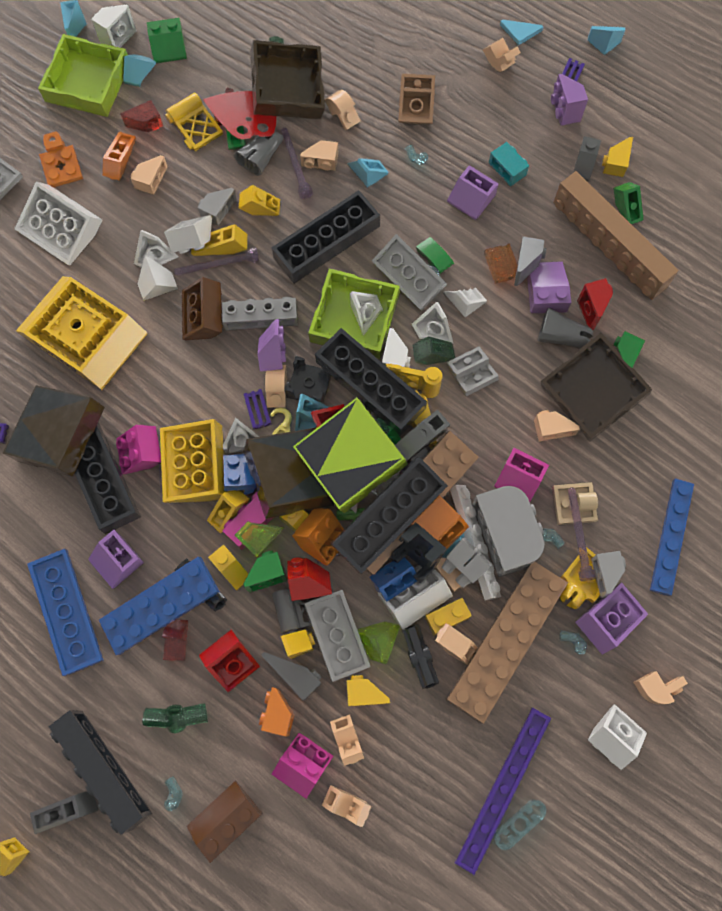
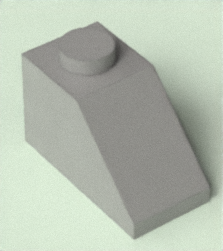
(217, 204)
(608, 571)

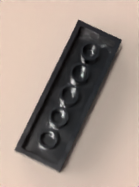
(326, 236)
(370, 381)
(105, 485)
(388, 515)
(100, 771)

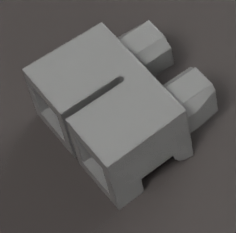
(473, 569)

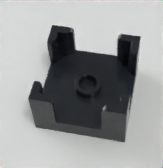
(308, 381)
(421, 548)

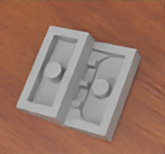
(472, 371)

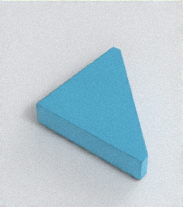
(520, 31)

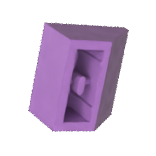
(569, 100)
(472, 192)
(272, 348)
(114, 559)

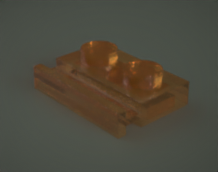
(501, 263)

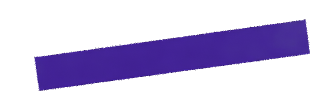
(502, 791)

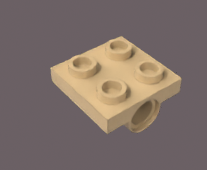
(586, 499)

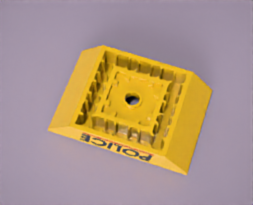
(93, 349)

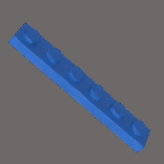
(672, 537)

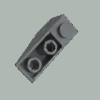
(423, 435)

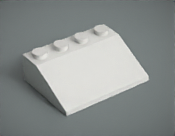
(57, 223)

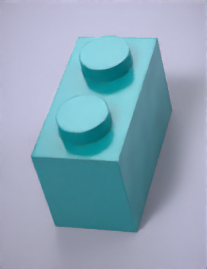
(508, 163)

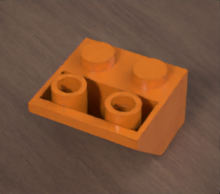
(442, 522)
(317, 533)
(278, 714)

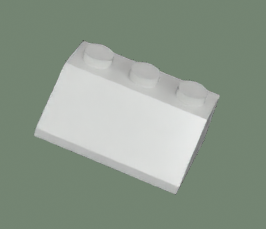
(418, 599)

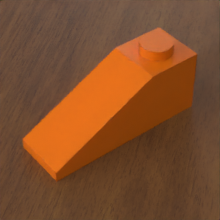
(117, 156)

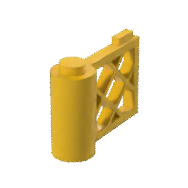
(184, 112)
(426, 381)

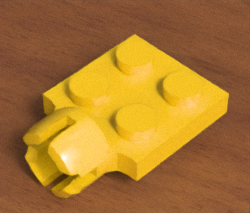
(579, 589)

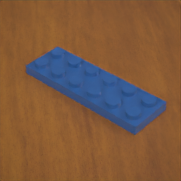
(158, 605)
(65, 612)

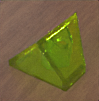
(258, 537)
(379, 640)

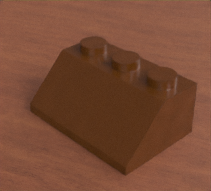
(201, 310)
(223, 821)

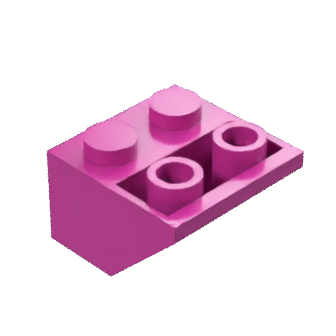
(138, 449)
(522, 472)
(302, 765)

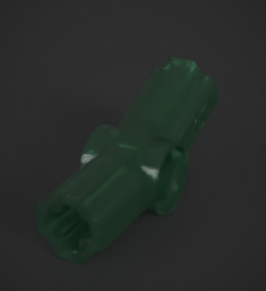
(175, 717)

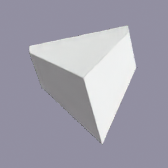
(153, 248)
(155, 279)
(465, 300)
(365, 308)
(433, 324)
(237, 437)

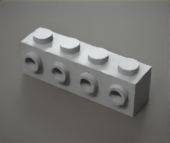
(259, 313)

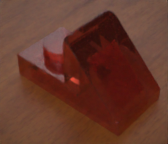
(175, 640)

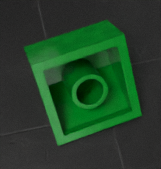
(166, 40)
(265, 572)

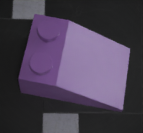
(549, 288)
(612, 619)

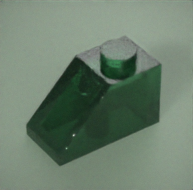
(433, 351)

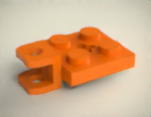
(55, 155)

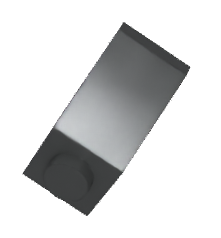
(587, 157)

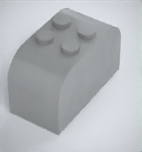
(509, 529)

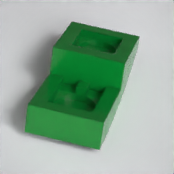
(233, 142)
(435, 254)

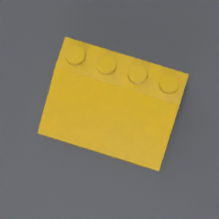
(192, 462)

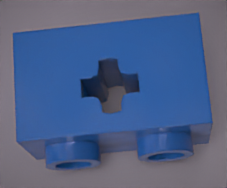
(393, 579)

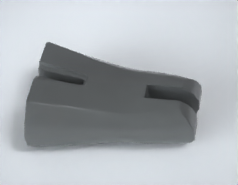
(258, 152)
(562, 330)

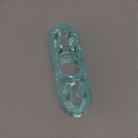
(520, 834)

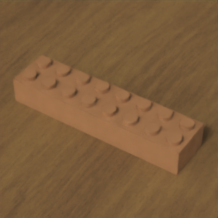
(614, 236)
(450, 461)
(506, 642)

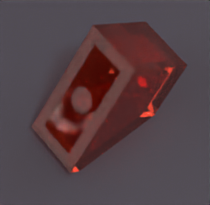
(142, 117)

